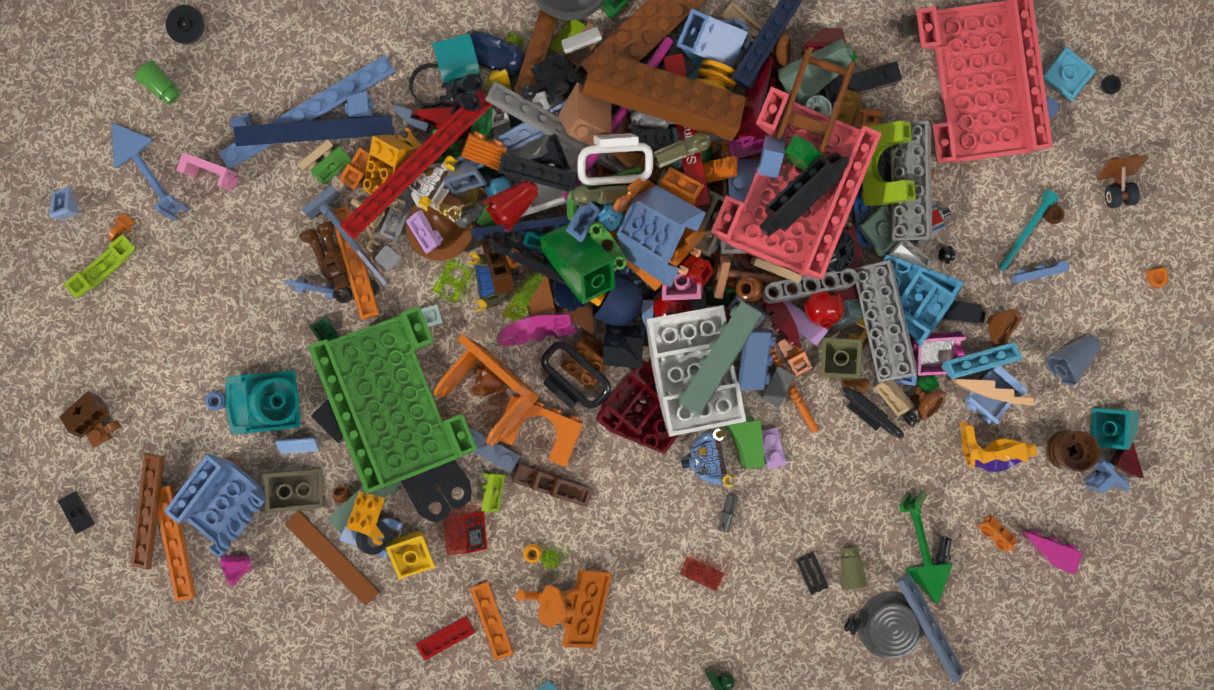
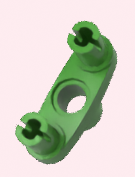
(599, 234)

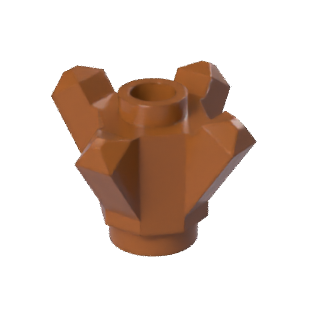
(486, 382)

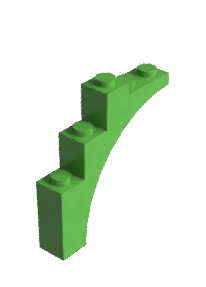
(748, 442)

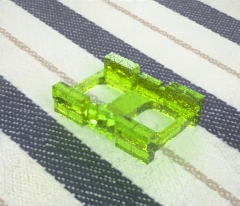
(446, 278)

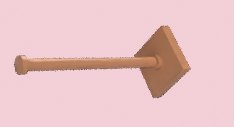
(722, 272)

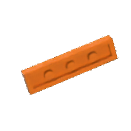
(491, 620)

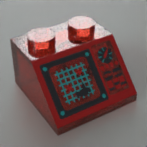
(465, 532)

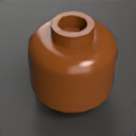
(750, 289)

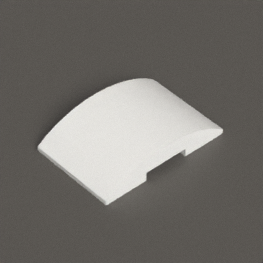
(676, 349)

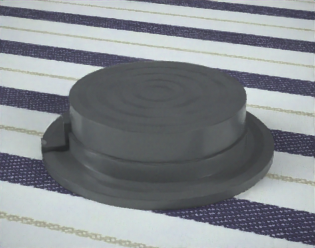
(889, 626)

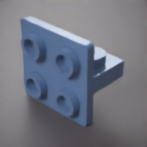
(1105, 478)

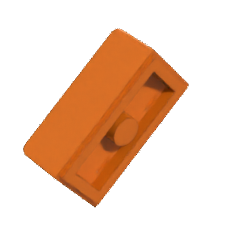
(681, 185)

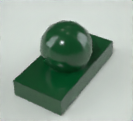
(724, 681)

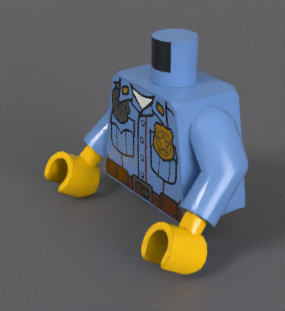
(708, 459)

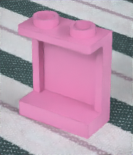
(190, 165)

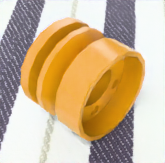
(716, 74)

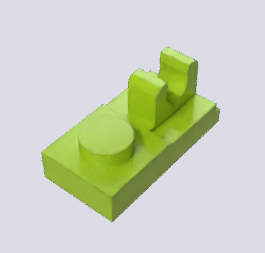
(493, 494)

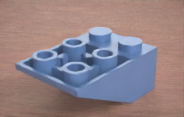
(712, 38)

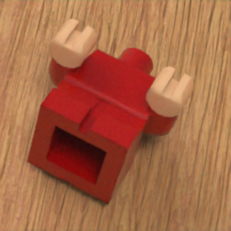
(696, 268)

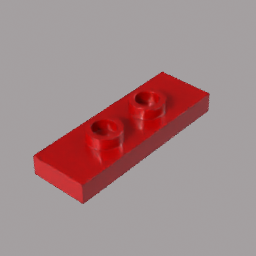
(445, 637)

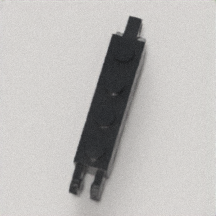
(803, 192)

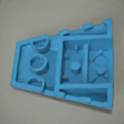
(924, 296)

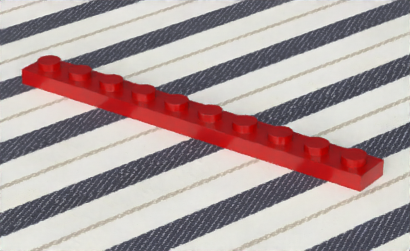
(413, 168)

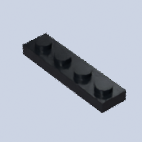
(538, 172)

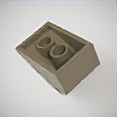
(291, 490)

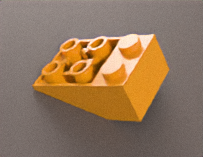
(384, 158)

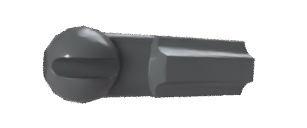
(471, 213)

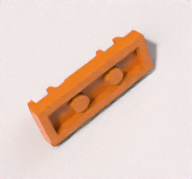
(720, 169)

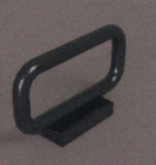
(563, 388)
(869, 412)

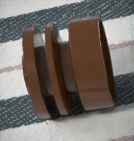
(1083, 450)

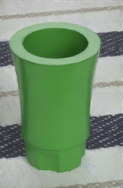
(157, 82)

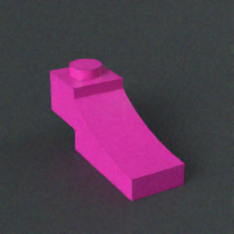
(746, 147)

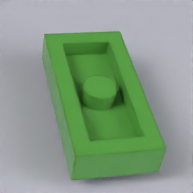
(331, 165)

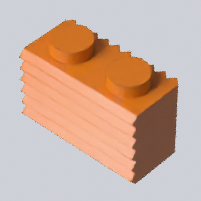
(483, 150)

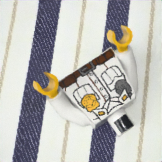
(429, 186)

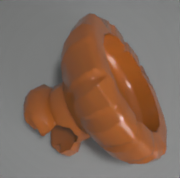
(781, 50)
(928, 402)

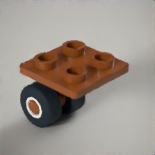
(1121, 191)

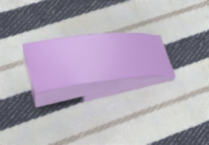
(806, 328)

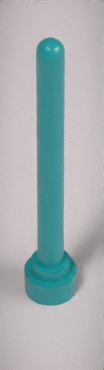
(1048, 198)

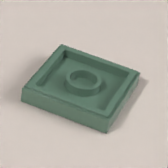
(878, 230)

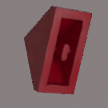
(1128, 462)

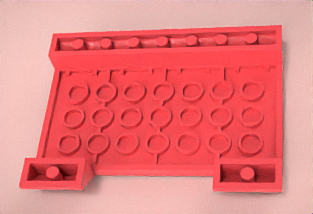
(987, 80)
(813, 237)

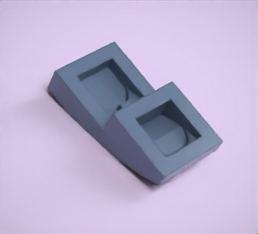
(408, 115)

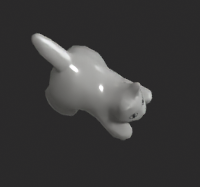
(645, 121)

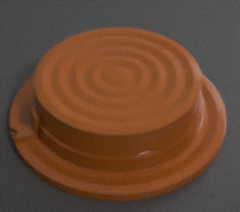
(454, 238)

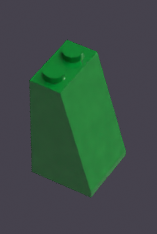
(582, 265)

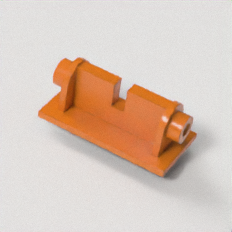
(1003, 540)

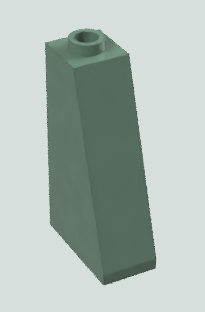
(816, 77)

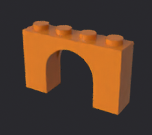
(566, 429)

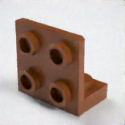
(593, 352)

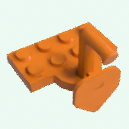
(576, 608)

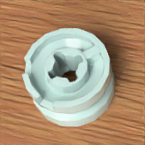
(820, 104)

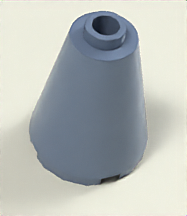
(1073, 359)

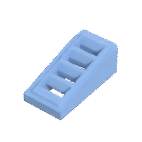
(647, 312)

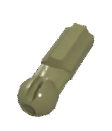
(681, 149)
(601, 194)

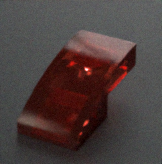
(702, 573)

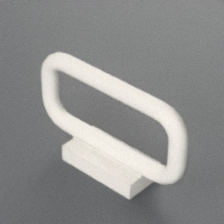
(610, 144)

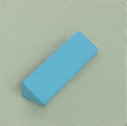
(982, 360)

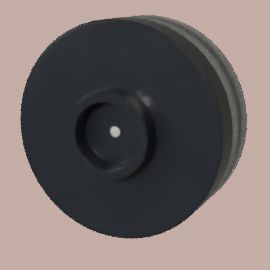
(187, 25)

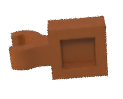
(101, 433)

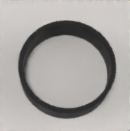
(416, 71)

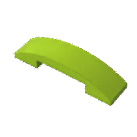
(101, 268)

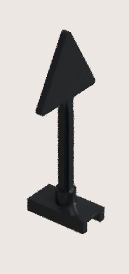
(555, 156)

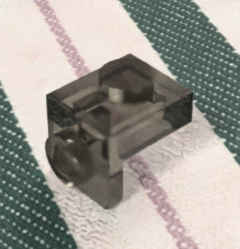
(908, 25)

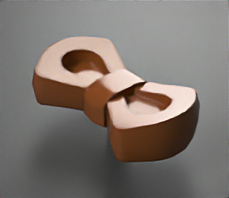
(862, 385)

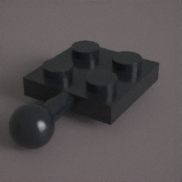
(554, 76)

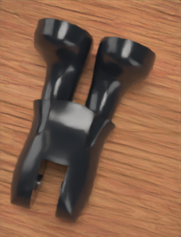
(458, 95)

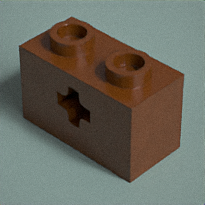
(84, 414)

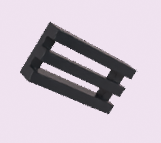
(818, 588)

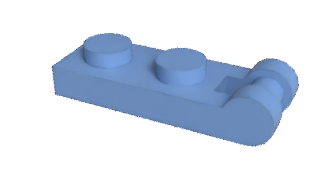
(1040, 271)

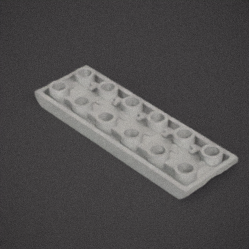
(913, 163)
(885, 321)

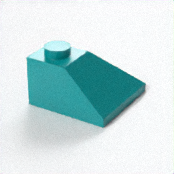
(1114, 427)

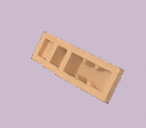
(987, 389)

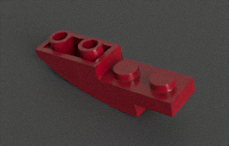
(782, 321)

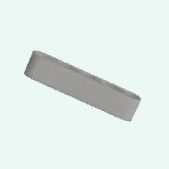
(802, 291)

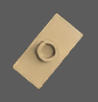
(894, 397)

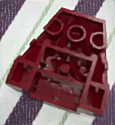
(636, 412)

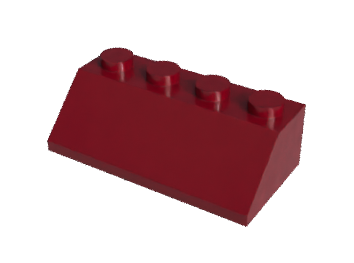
(756, 96)

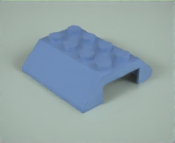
(217, 501)

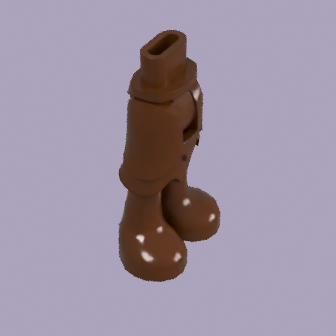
(332, 263)

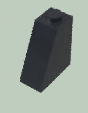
(966, 313)

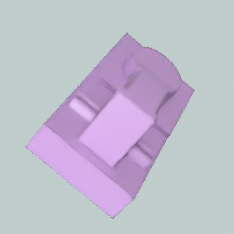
(423, 232)

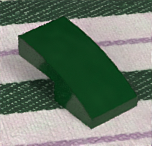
(728, 295)
(323, 329)

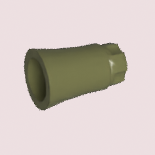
(852, 568)

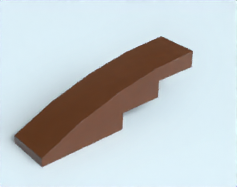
(552, 485)

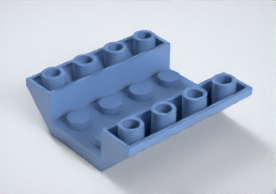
(654, 229)

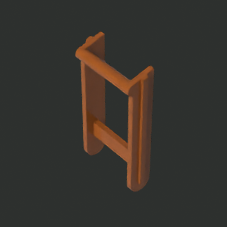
(806, 123)

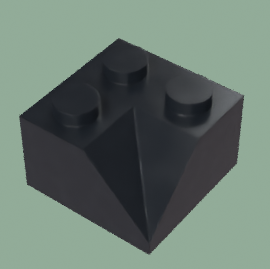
(623, 346)

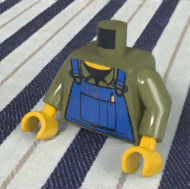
(485, 288)

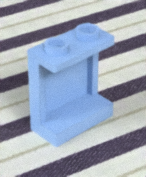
(989, 408)

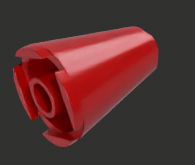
(511, 203)

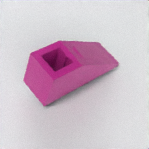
(1058, 555)

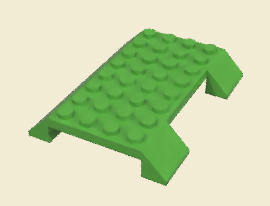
(387, 402)

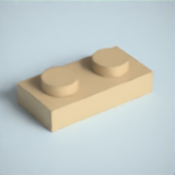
(322, 151)

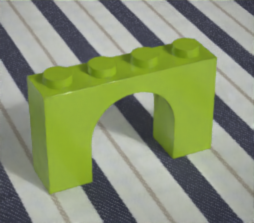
(875, 189)

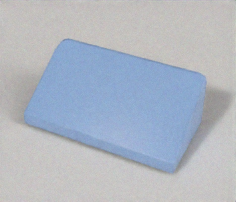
(298, 445)

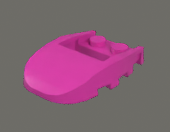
(536, 327)

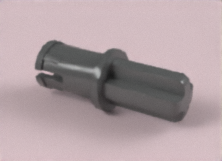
(728, 513)

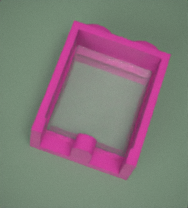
(937, 350)

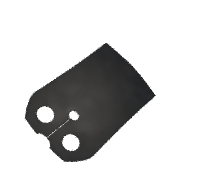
(422, 491)

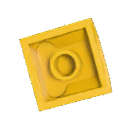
(410, 554)

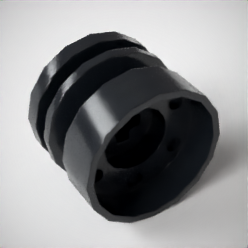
(843, 253)

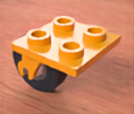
(371, 533)

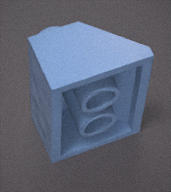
(756, 360)

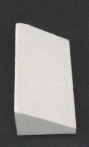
(581, 40)

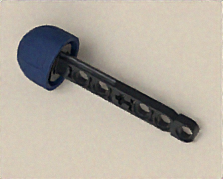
(618, 306)

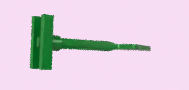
(929, 576)

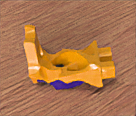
(997, 455)

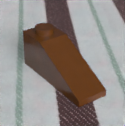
(498, 268)

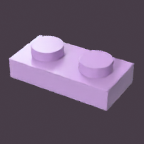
(772, 448)

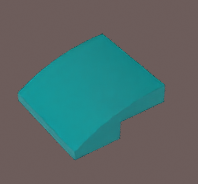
(456, 57)

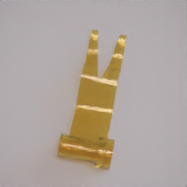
(452, 210)

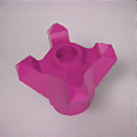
(235, 567)

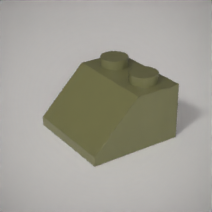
(841, 359)

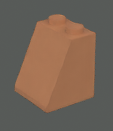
(585, 116)

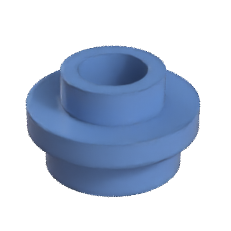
(209, 400)

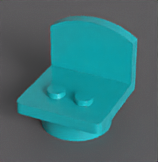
(262, 402)

